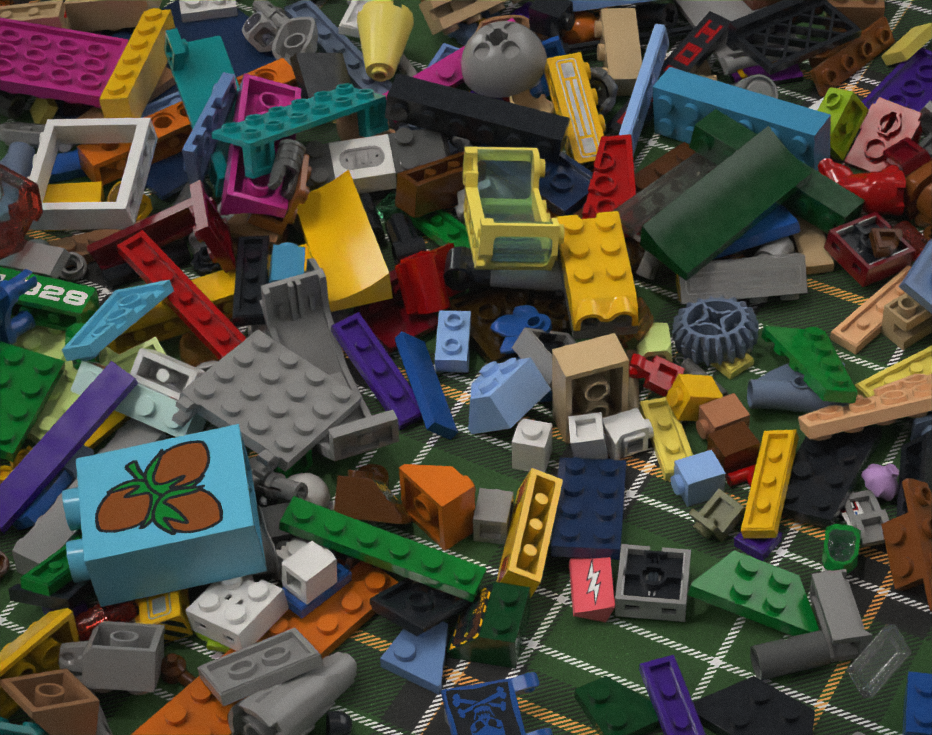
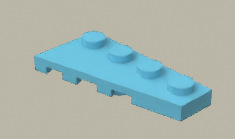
(115, 317)

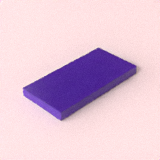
(908, 83)

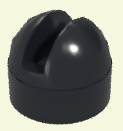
(338, 723)

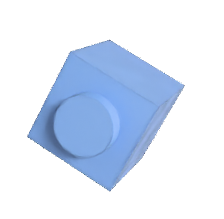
(697, 477)

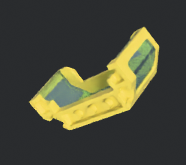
(505, 210)

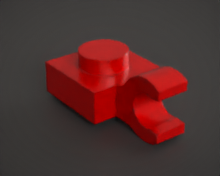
(658, 372)

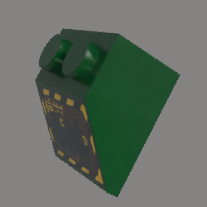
(492, 626)

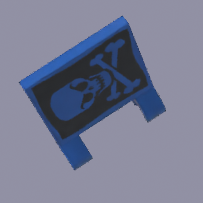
(489, 707)

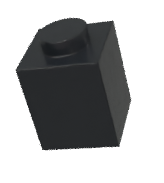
(551, 17)

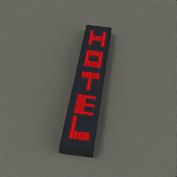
(686, 57)

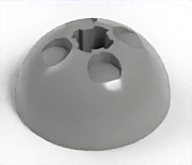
(502, 59)

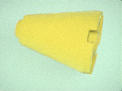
(383, 36)

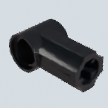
(403, 237)

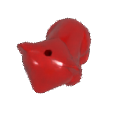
(880, 190)

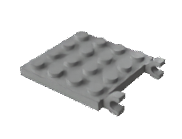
(274, 398)

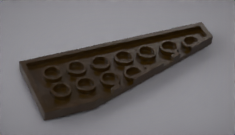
(493, 302)

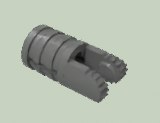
(287, 167)

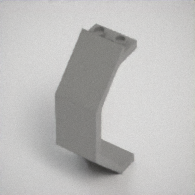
(302, 321)

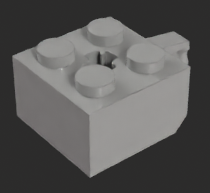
(117, 657)

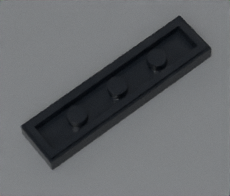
(251, 273)

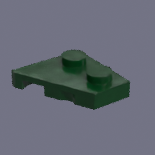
(616, 708)

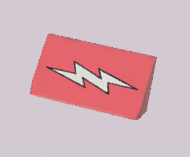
(592, 588)

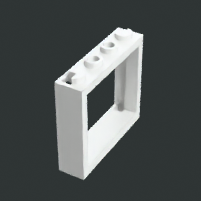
(95, 131)

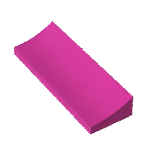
(244, 193)

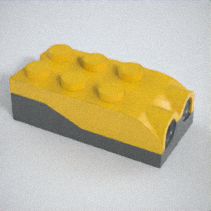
(597, 276)

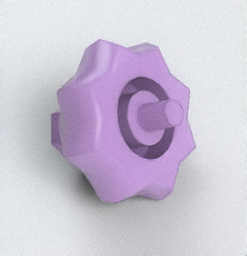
(881, 480)

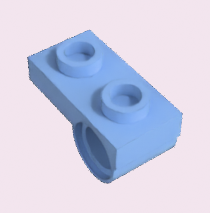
(453, 341)

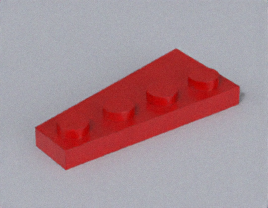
(612, 176)

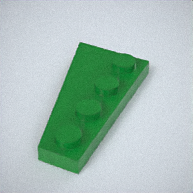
(816, 358)

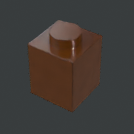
(734, 447)

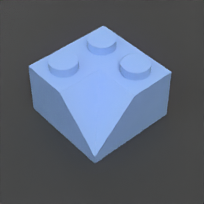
(504, 394)

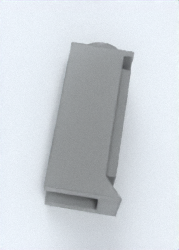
(838, 615)

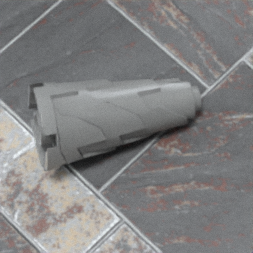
(295, 703)

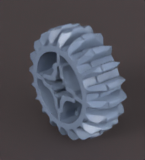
(715, 330)

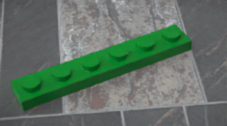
(383, 549)

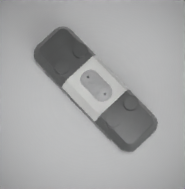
(374, 159)

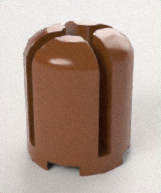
(918, 195)

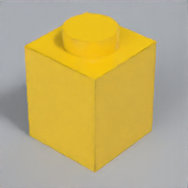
(690, 392)

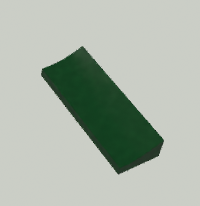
(724, 204)

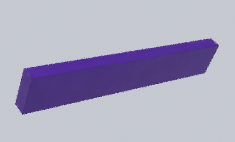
(62, 442)

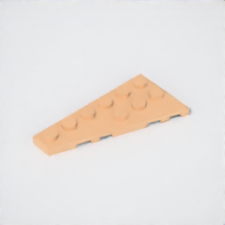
(892, 401)

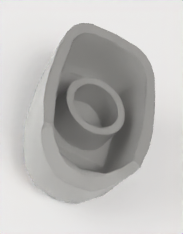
(295, 36)

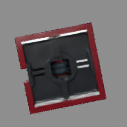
(853, 250)

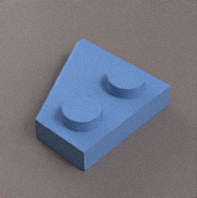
(419, 657)

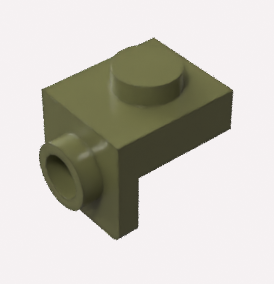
(717, 516)

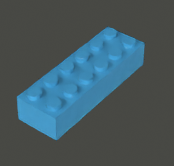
(687, 98)

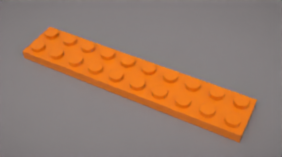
(326, 628)

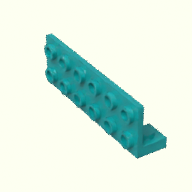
(195, 70)
(260, 131)

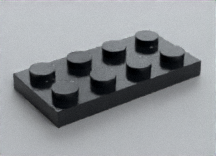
(827, 474)

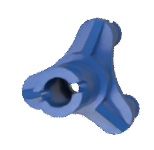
(9, 294)

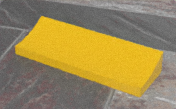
(344, 245)

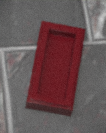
(907, 155)

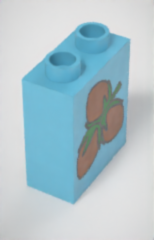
(164, 516)

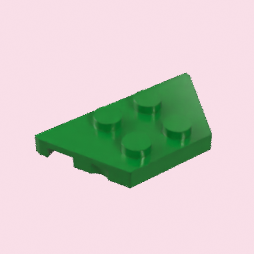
(757, 593)

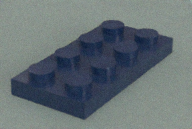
(563, 185)
(589, 508)

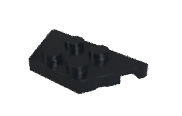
(754, 709)

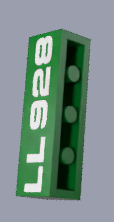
(55, 301)

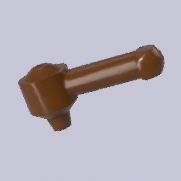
(175, 670)

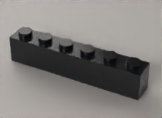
(476, 117)

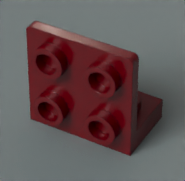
(389, 318)

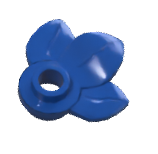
(512, 325)

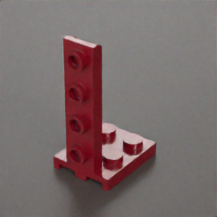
(193, 215)

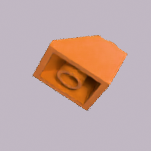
(438, 501)

